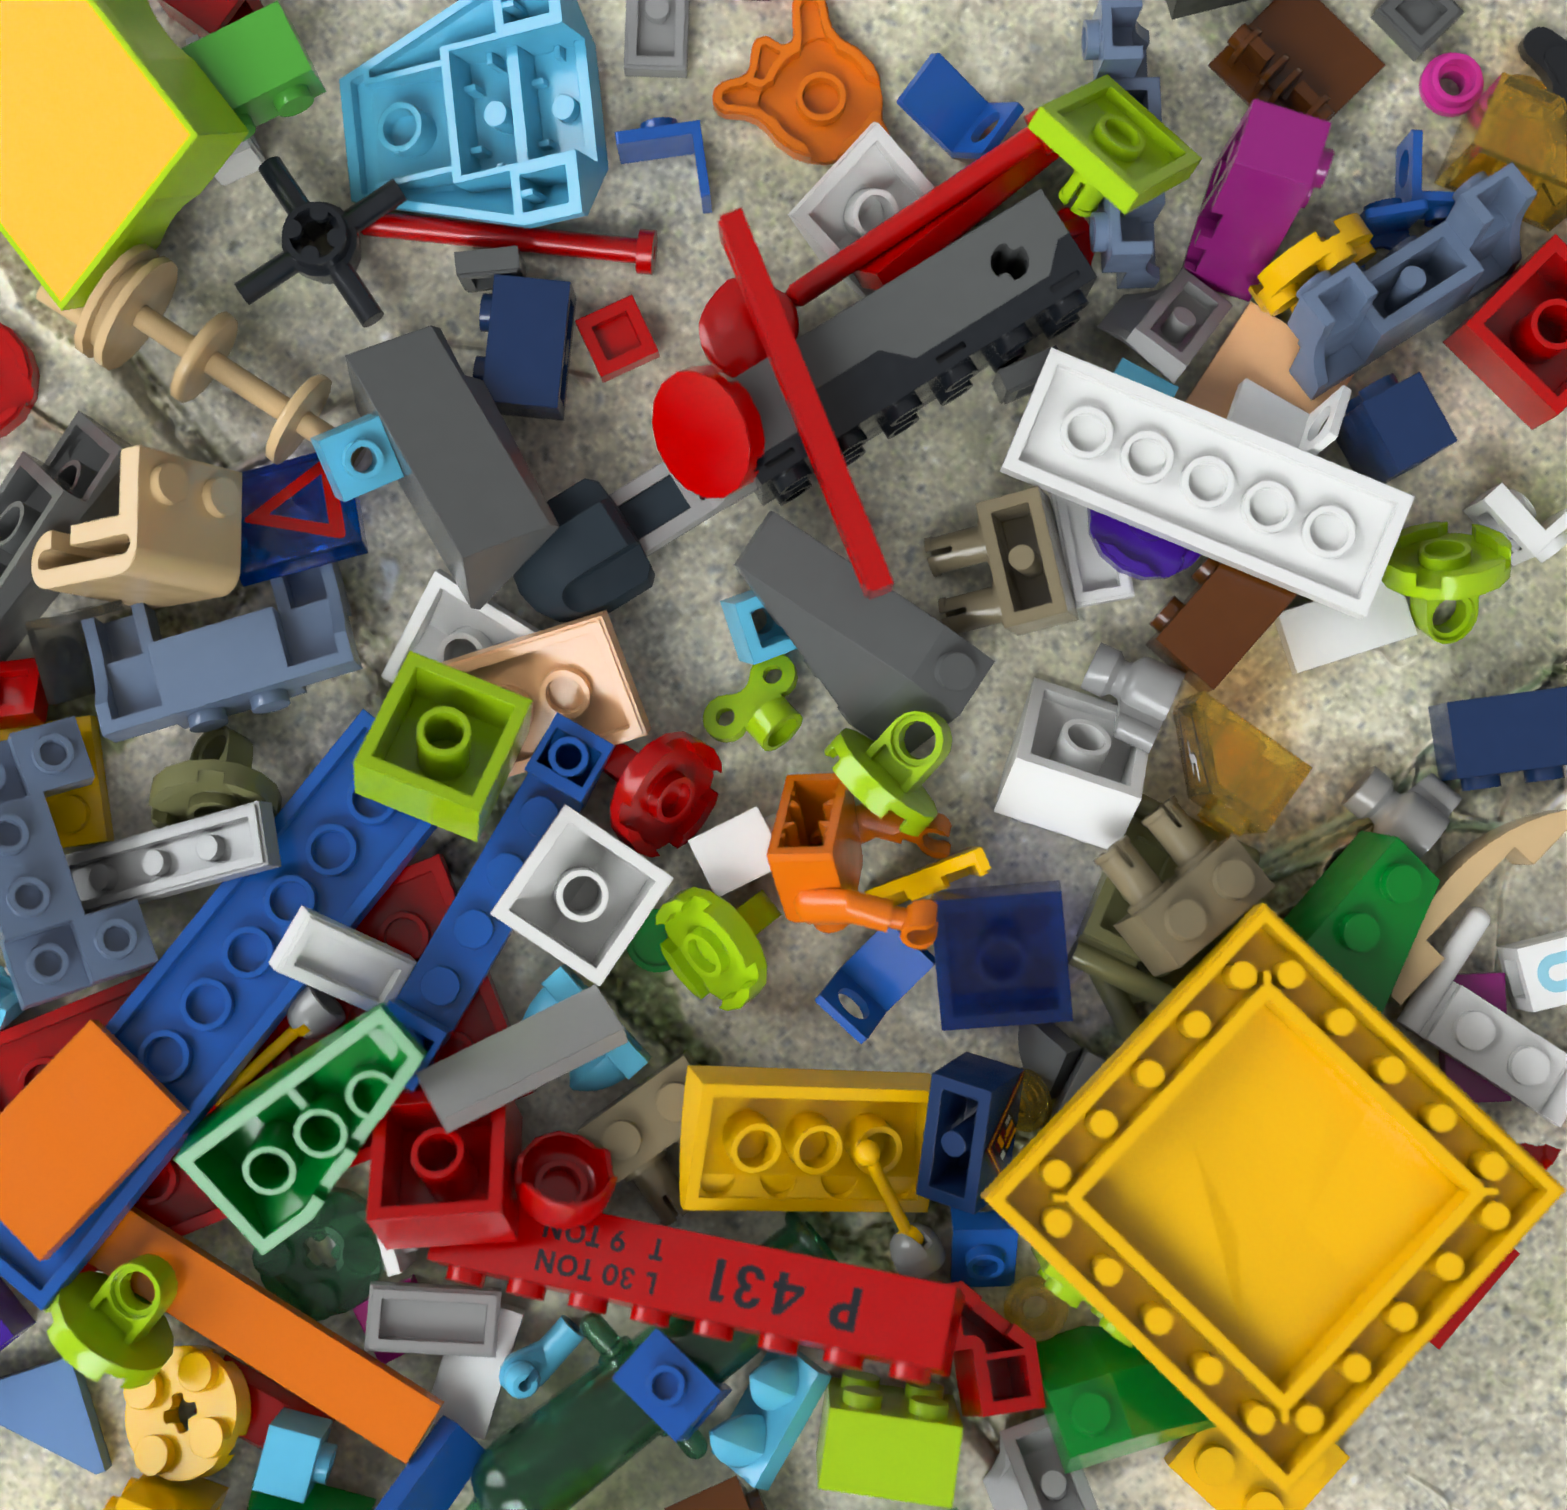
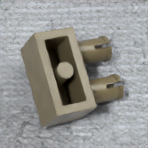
(1026, 565)
(1184, 913)
(640, 1129)

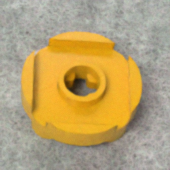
(1309, 257)
(153, 1421)

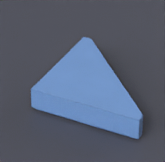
(55, 1411)

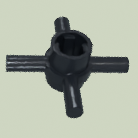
(308, 222)

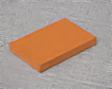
(78, 1137)

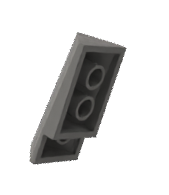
(454, 459)
(69, 489)

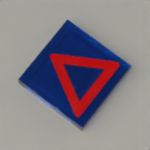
(295, 521)

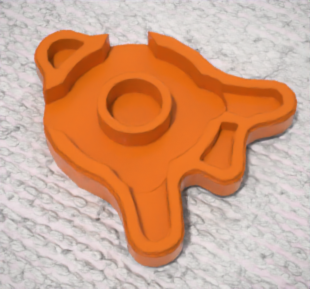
(808, 92)

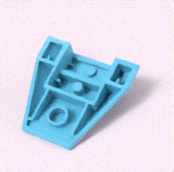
(482, 115)

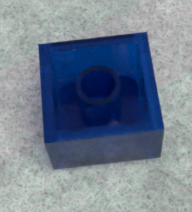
(1002, 956)

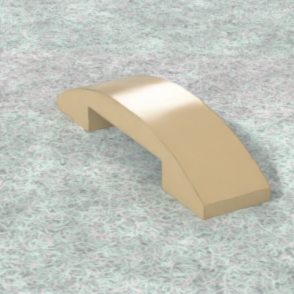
(1518, 841)

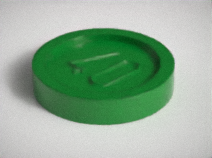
(645, 945)

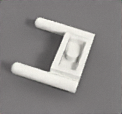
(1483, 1035)

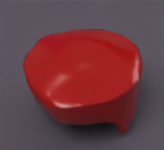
(730, 334)

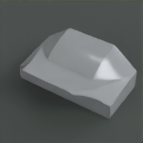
(1168, 322)
(1031, 1473)

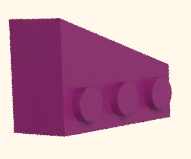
(1255, 195)

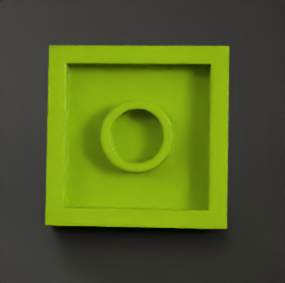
(1112, 146)

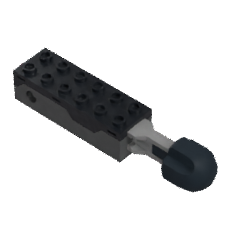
(872, 374)

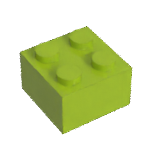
(442, 746)
(889, 1440)

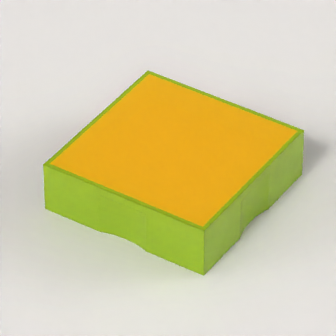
(99, 136)

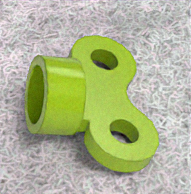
(758, 708)

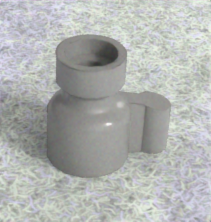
(1142, 691)
(1413, 816)

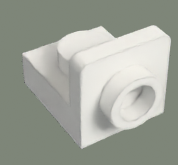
(1515, 518)

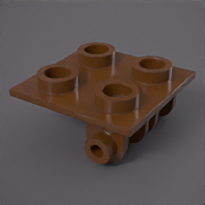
(1297, 59)

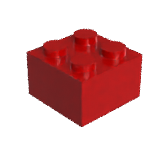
(1520, 336)
(440, 1184)

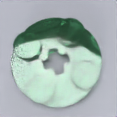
(323, 1289)

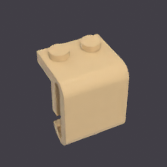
(167, 545)

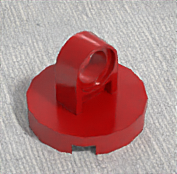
(662, 791)

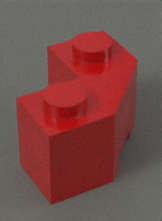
(994, 1362)

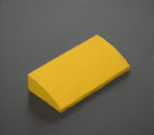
(792, 1136)

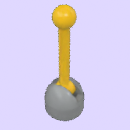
(310, 1017)
(916, 1246)

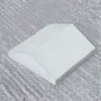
(857, 195)
(448, 628)

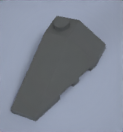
(868, 653)

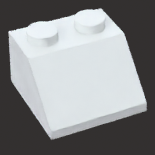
(1070, 769)
(581, 895)

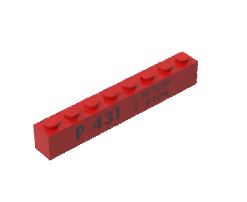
(726, 1289)

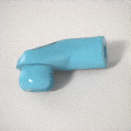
(534, 1364)

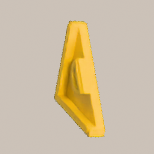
(933, 876)

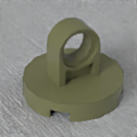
(211, 781)

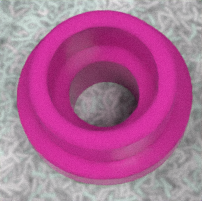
(1461, 70)

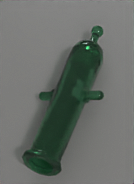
(593, 1424)

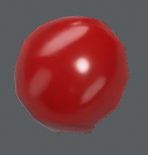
(564, 1180)

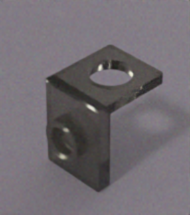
(63, 652)

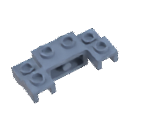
(1119, 49)
(1365, 313)
(224, 666)
(43, 926)

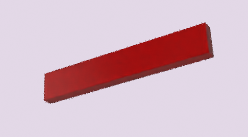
(804, 405)

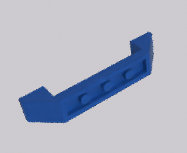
(469, 937)

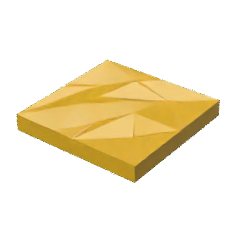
(1273, 1195)

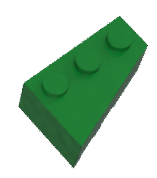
(1367, 912)

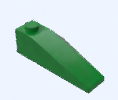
(295, 1131)
(1108, 1399)

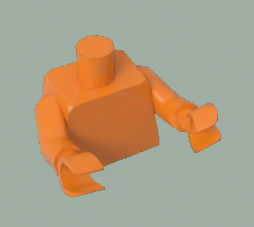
(820, 860)

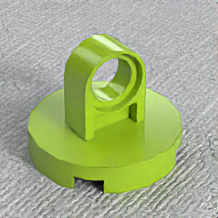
(1447, 566)
(885, 772)
(716, 945)
(110, 1328)

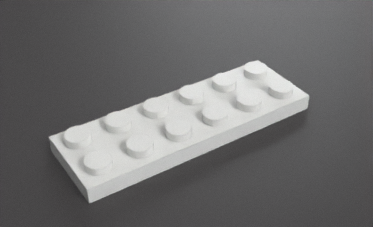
(1207, 484)

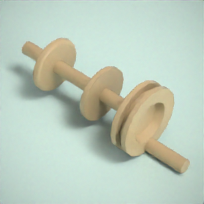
(130, 309)

